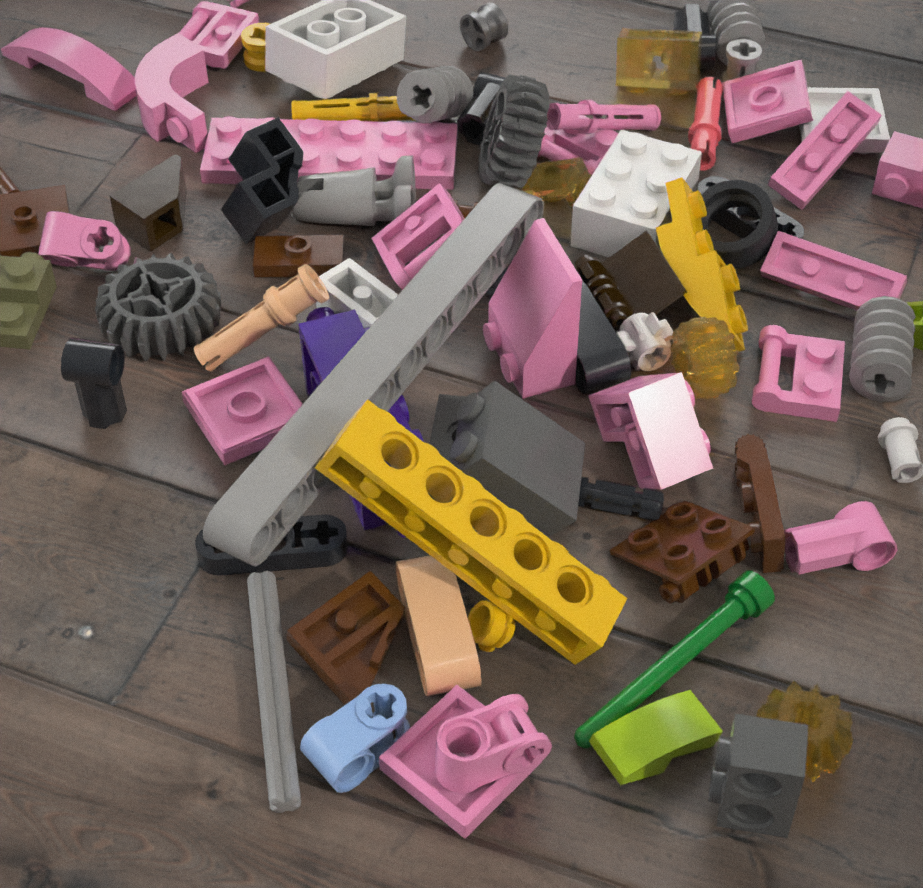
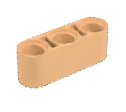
(437, 626)

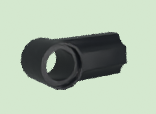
(694, 19)
(474, 117)
(97, 376)

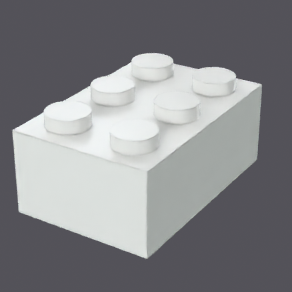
(334, 45)
(630, 192)

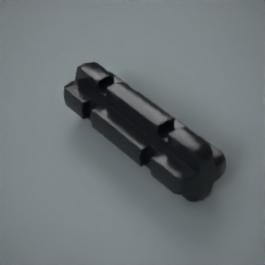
(621, 498)

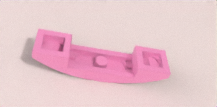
(100, 73)

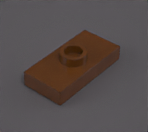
(285, 254)

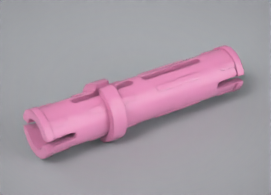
(566, 117)

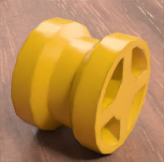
(253, 39)

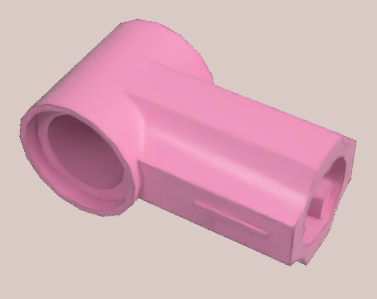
(853, 537)

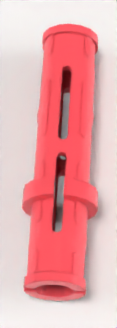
(705, 131)

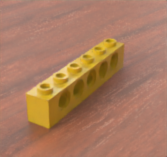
(545, 593)

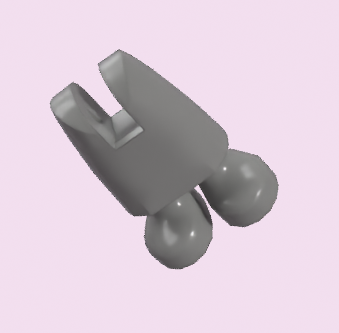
(356, 195)

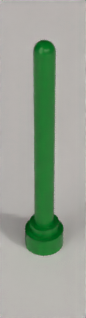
(746, 597)

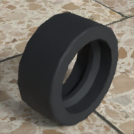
(741, 194)

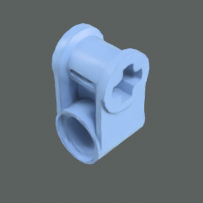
(353, 738)

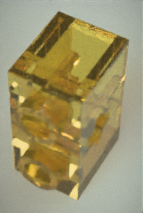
(678, 51)

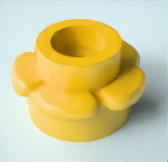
(490, 626)

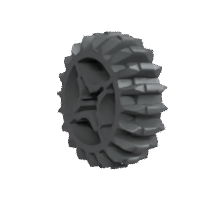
(514, 131)
(158, 306)

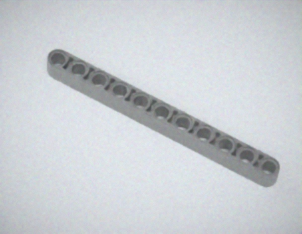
(377, 368)

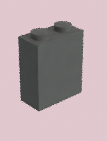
(520, 457)

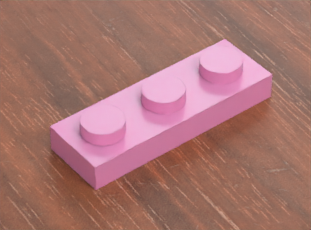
(824, 150)
(828, 272)

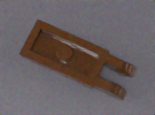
(759, 497)

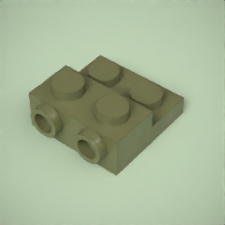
(25, 295)

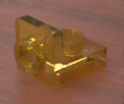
(558, 180)

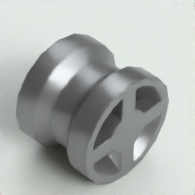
(484, 26)

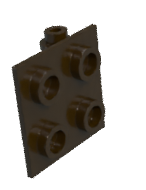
(631, 280)

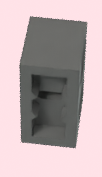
(759, 775)

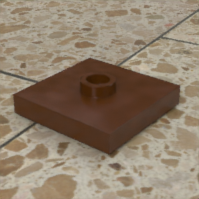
(24, 218)

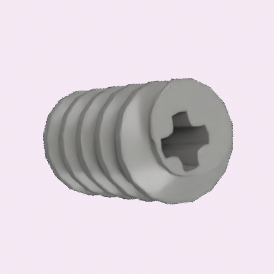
(734, 21)
(434, 93)
(882, 349)

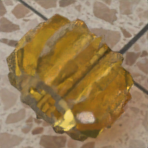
(705, 356)
(828, 727)

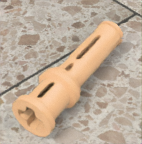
(279, 307)

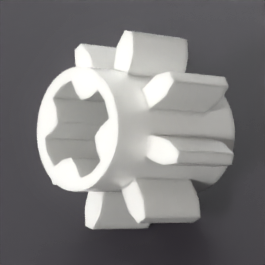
(646, 340)

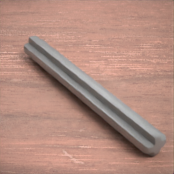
(273, 693)

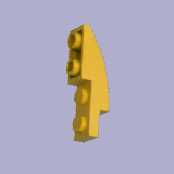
(695, 262)

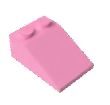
(536, 315)

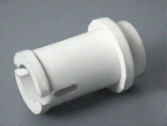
(899, 440)

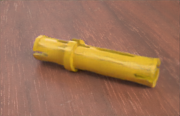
(362, 109)

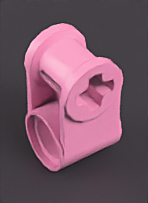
(76, 242)
(498, 740)

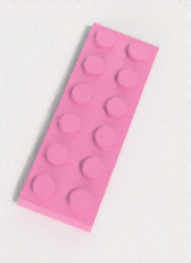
(344, 147)

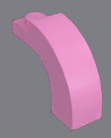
(161, 83)

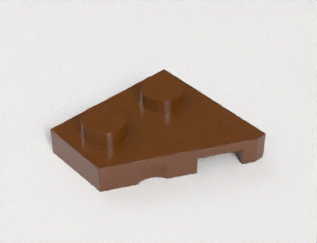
(349, 636)

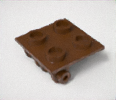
(686, 548)

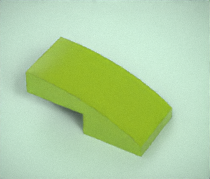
(653, 735)

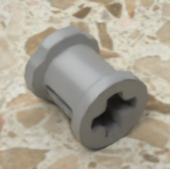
(738, 64)

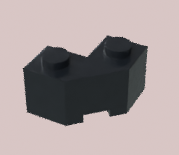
(269, 167)

